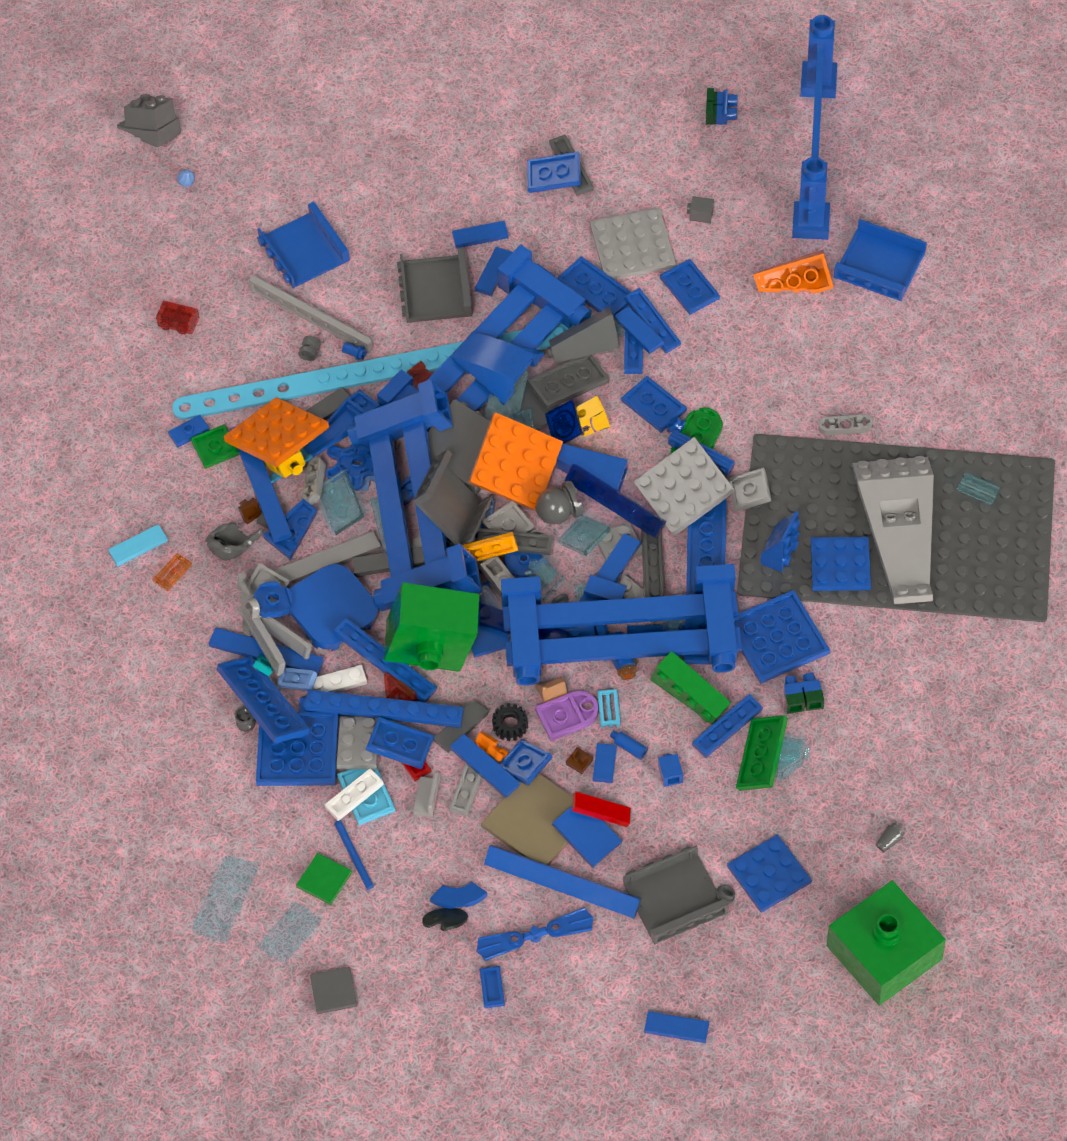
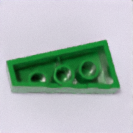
(689, 688)

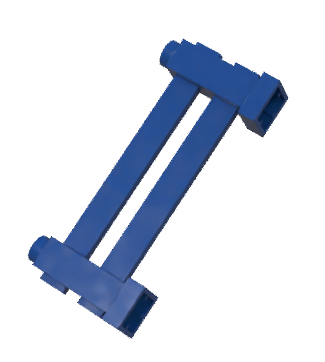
(817, 81)
(524, 284)
(377, 429)
(712, 600)

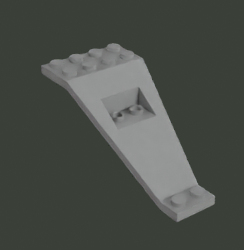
(900, 512)

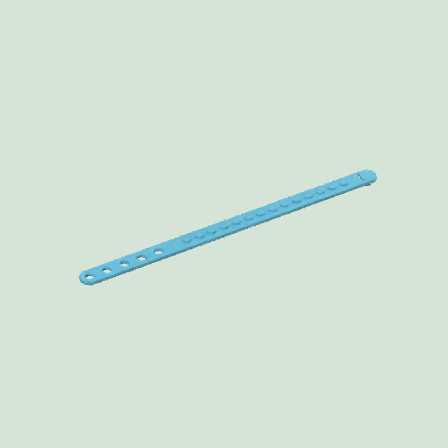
(325, 379)

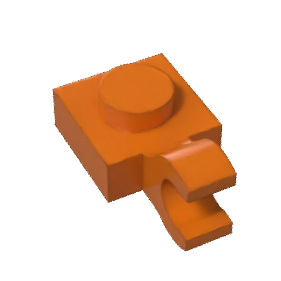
(488, 745)

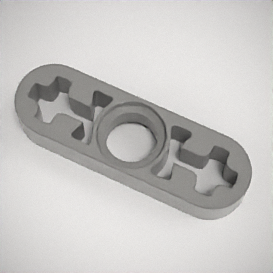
(847, 418)
(314, 480)

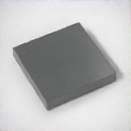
(333, 990)

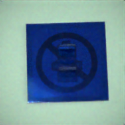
(564, 422)

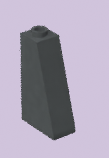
(585, 339)

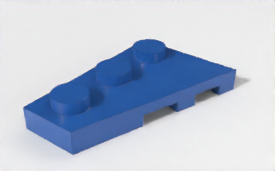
(299, 521)

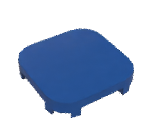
(326, 600)

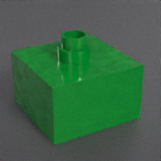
(431, 627)
(885, 942)

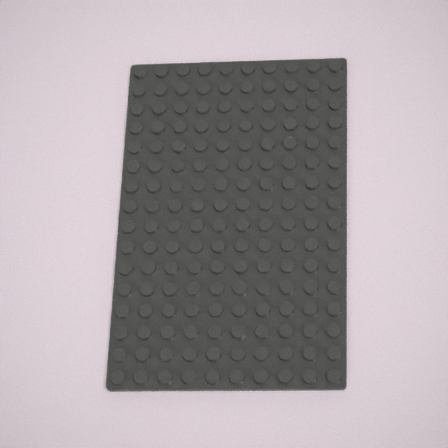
(982, 554)

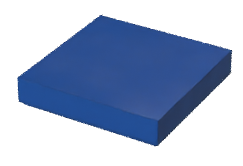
(525, 761)

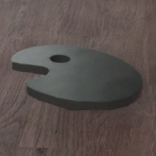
(446, 917)

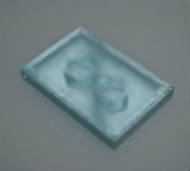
(340, 503)

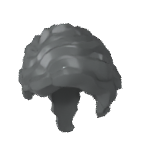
(229, 542)

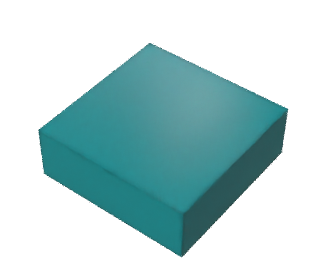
(263, 665)

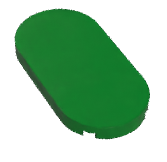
(703, 426)

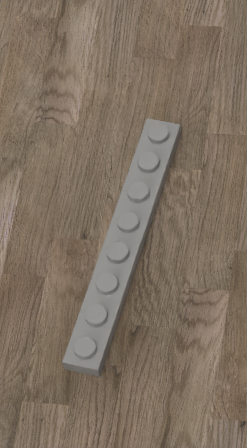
(310, 314)

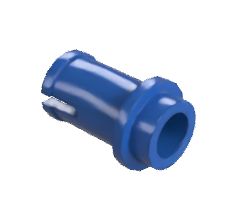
(355, 351)

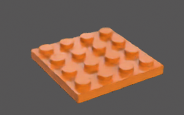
(276, 431)
(515, 461)

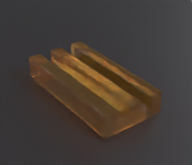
(184, 563)

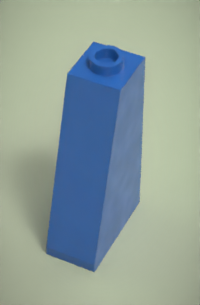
(603, 466)

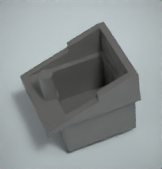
(151, 119)

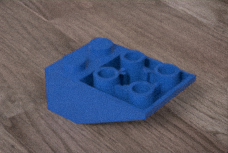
(781, 543)

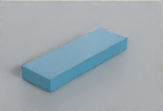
(137, 545)

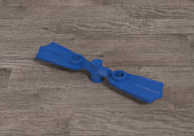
(569, 924)

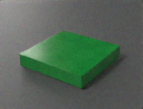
(212, 447)
(324, 878)

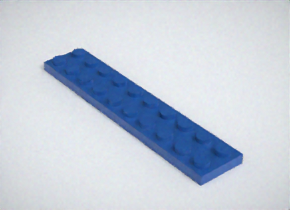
(704, 547)

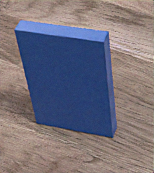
(553, 172)
(689, 286)
(653, 403)
(400, 743)
(587, 835)

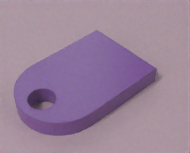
(566, 714)

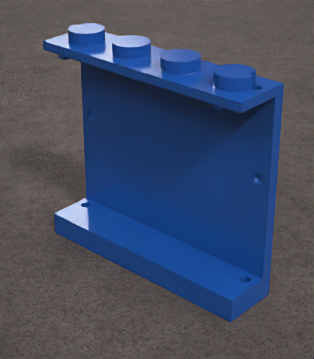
(304, 247)

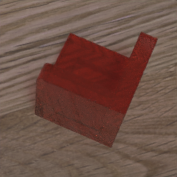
(419, 373)

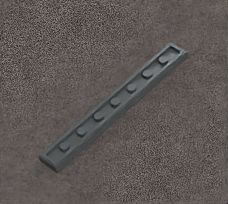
(379, 562)

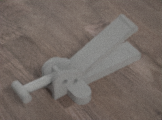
(260, 628)

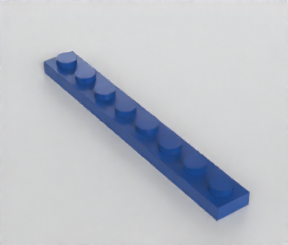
(385, 708)

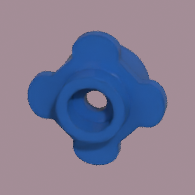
(675, 423)

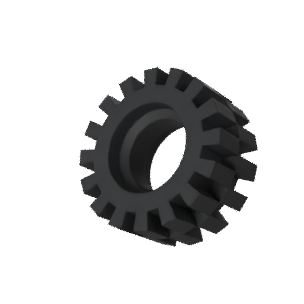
(510, 732)

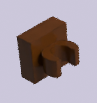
(249, 510)
(579, 760)

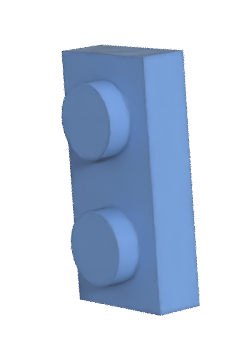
(297, 679)

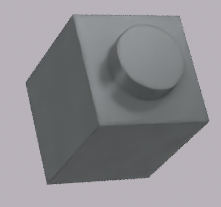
(701, 209)

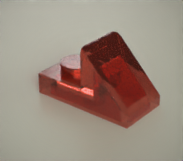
(396, 688)

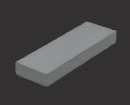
(465, 791)

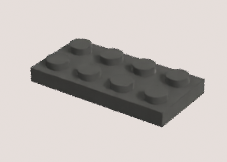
(567, 381)

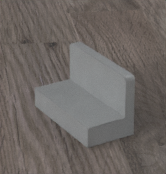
(427, 796)

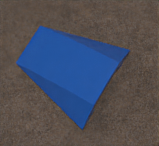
(495, 363)

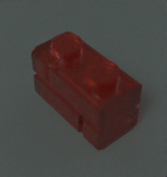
(177, 317)

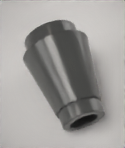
(890, 837)

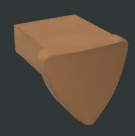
(551, 689)

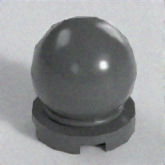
(557, 504)

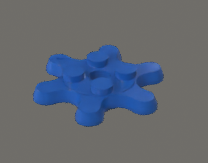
(345, 460)

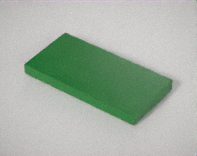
(761, 753)

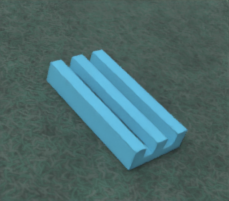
(609, 722)

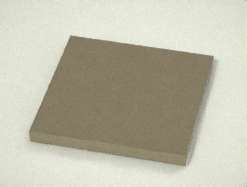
(527, 817)

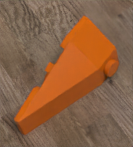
(800, 274)

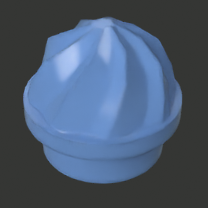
(185, 178)

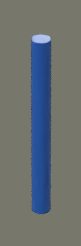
(353, 854)

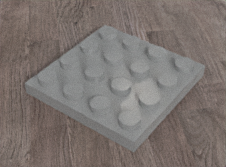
(632, 243)
(684, 486)

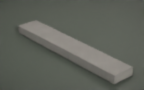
(338, 554)

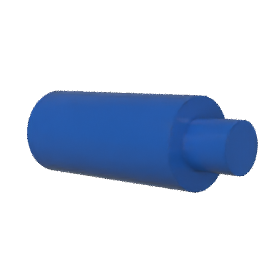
(629, 744)

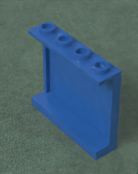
(880, 260)

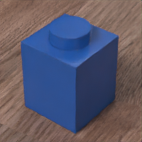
(670, 769)

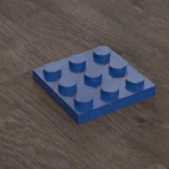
(840, 563)
(769, 873)

